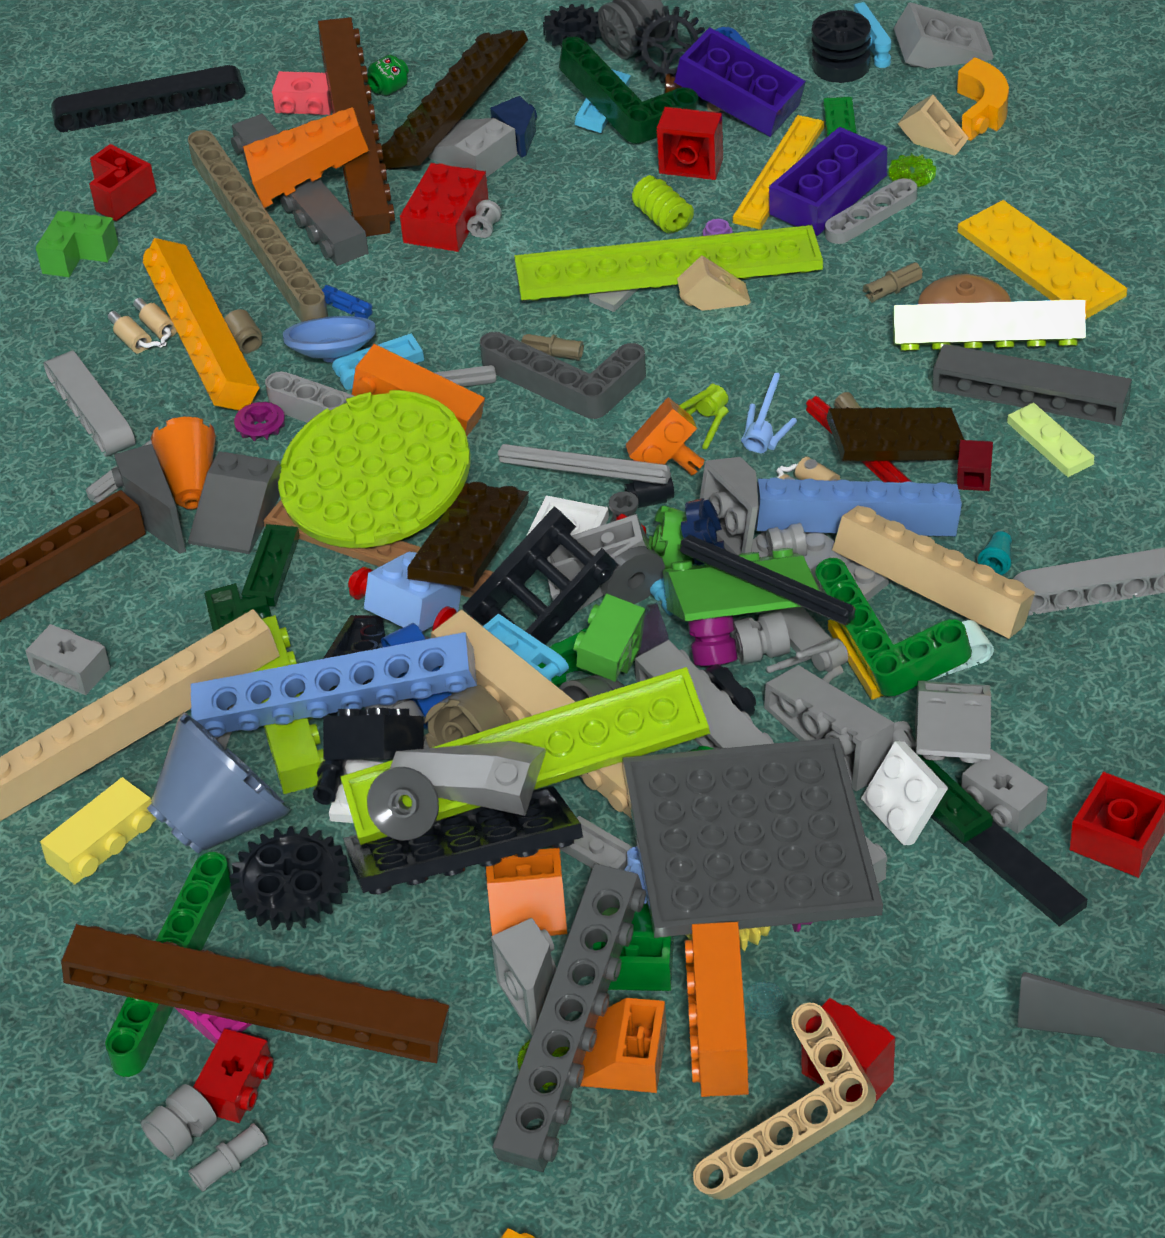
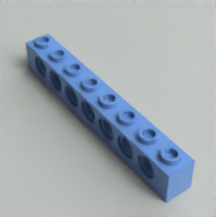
(347, 671)

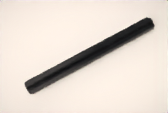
(768, 580)

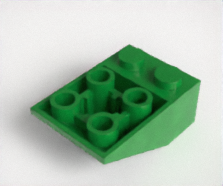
(646, 960)

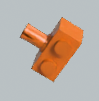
(664, 438)

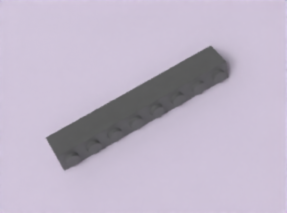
(311, 203)

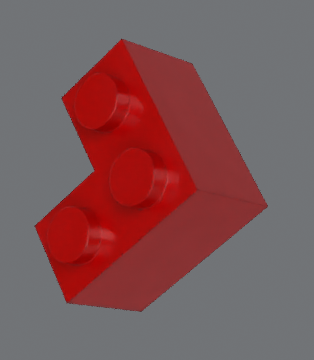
(119, 181)

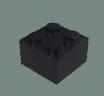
(371, 734)

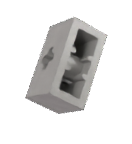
(68, 659)
(1005, 791)

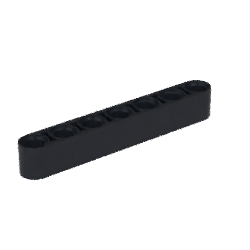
(133, 97)

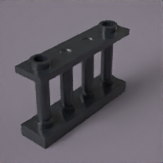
(532, 556)

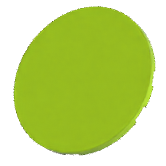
(374, 469)

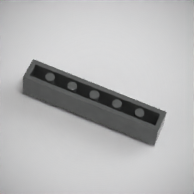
(1026, 381)

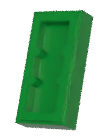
(839, 113)

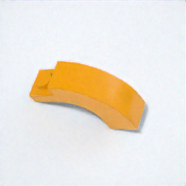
(990, 91)

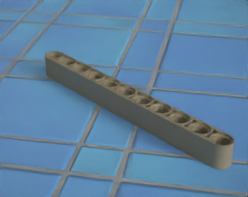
(257, 227)

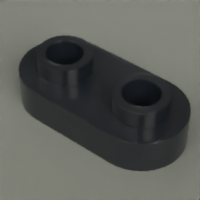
(725, 681)

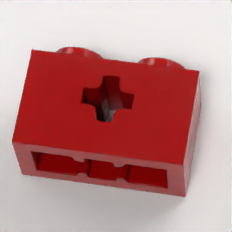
(234, 1074)

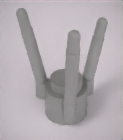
(825, 657)

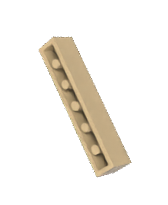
(933, 571)

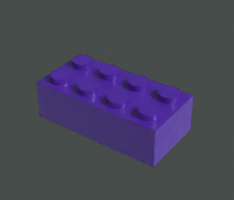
(740, 81)
(828, 179)

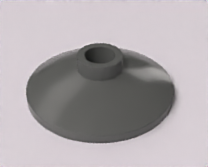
(390, 813)

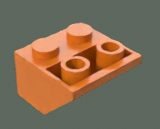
(527, 889)
(628, 1047)

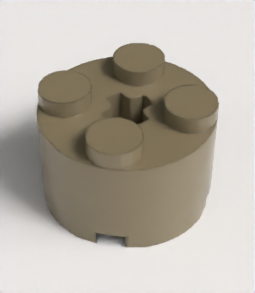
(463, 715)

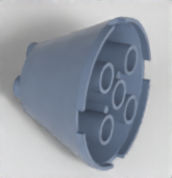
(209, 791)

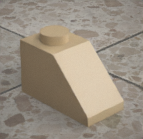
(933, 127)
(711, 286)

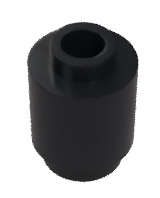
(650, 493)

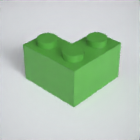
(75, 238)
(611, 638)

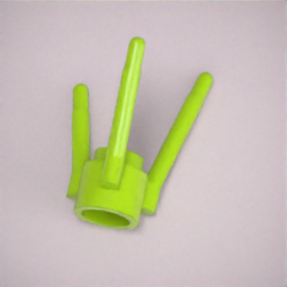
(708, 403)

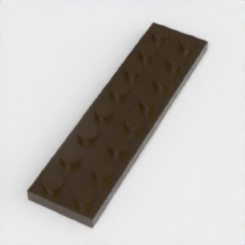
(451, 98)

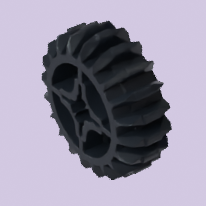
(671, 31)

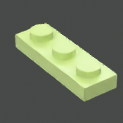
(1050, 439)

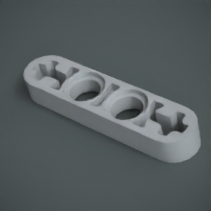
(845, 227)

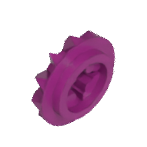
(259, 412)

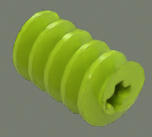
(662, 204)

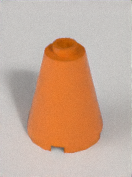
(185, 456)

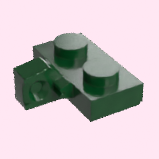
(226, 605)

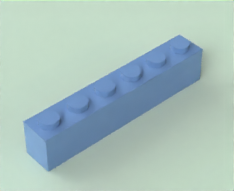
(821, 504)

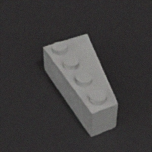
(821, 711)

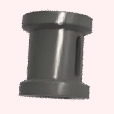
(620, 503)

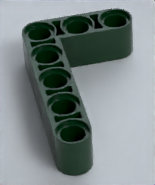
(613, 98)

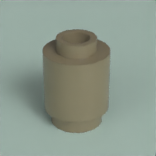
(244, 330)

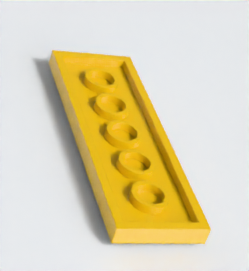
(1040, 258)

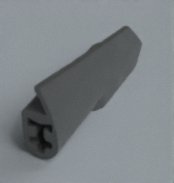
(1077, 1011)

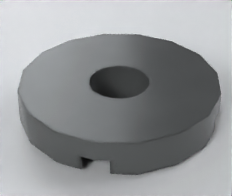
(648, 569)

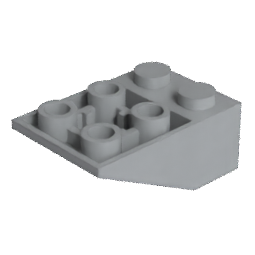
(953, 721)

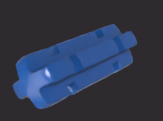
(347, 302)

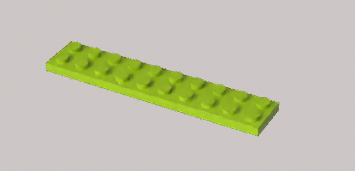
(663, 261)
(575, 738)

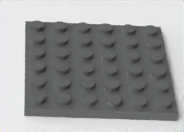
(750, 836)

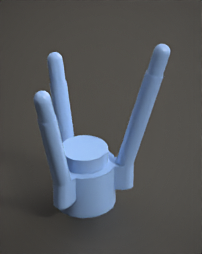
(759, 434)

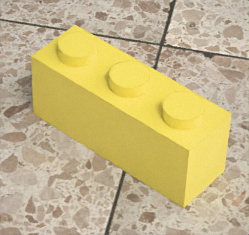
(98, 831)

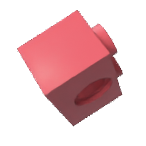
(301, 93)

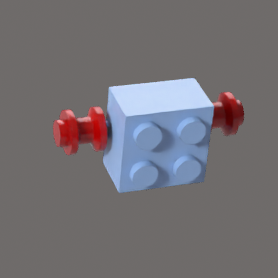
(402, 599)

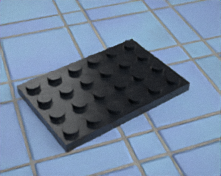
(463, 841)

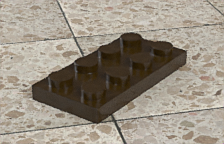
(895, 433)

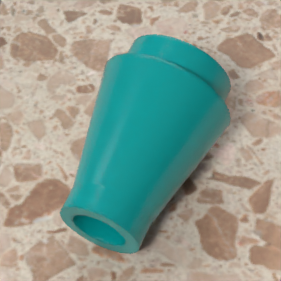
(997, 553)

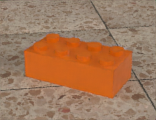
(716, 1009)

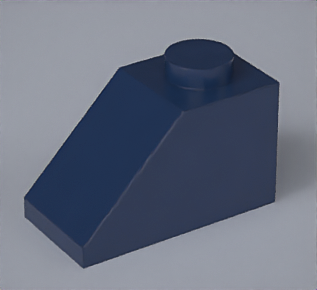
(520, 116)

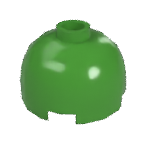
(668, 535)

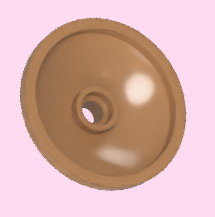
(963, 289)

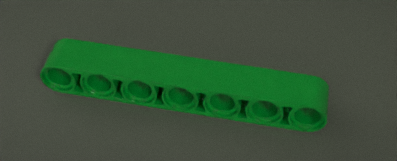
(188, 926)

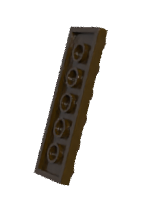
(468, 535)

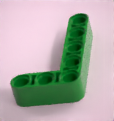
(899, 665)

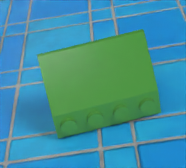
(710, 593)

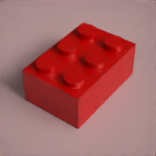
(442, 206)

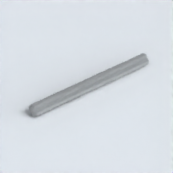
(584, 464)

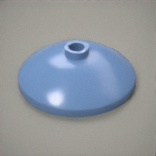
(329, 336)

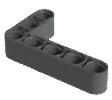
(562, 383)

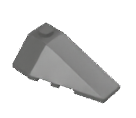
(480, 774)

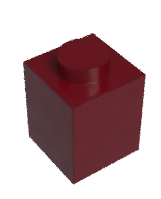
(975, 465)

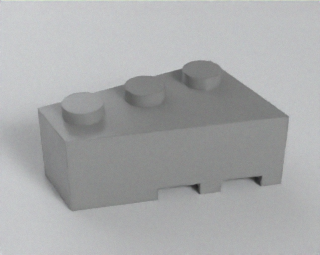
(612, 537)

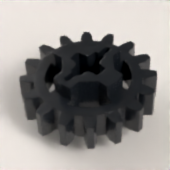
(571, 23)

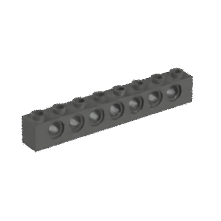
(604, 890)

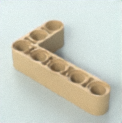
(796, 1115)

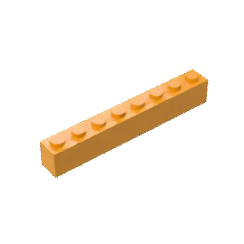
(200, 325)

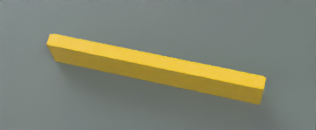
(794, 146)

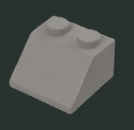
(524, 968)

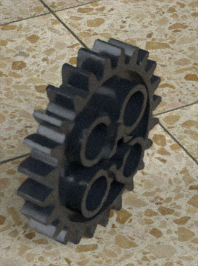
(289, 878)

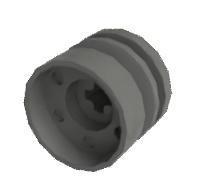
(618, 24)

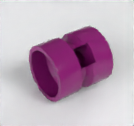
(713, 641)

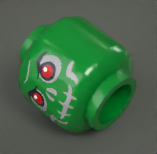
(387, 75)

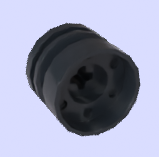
(841, 46)

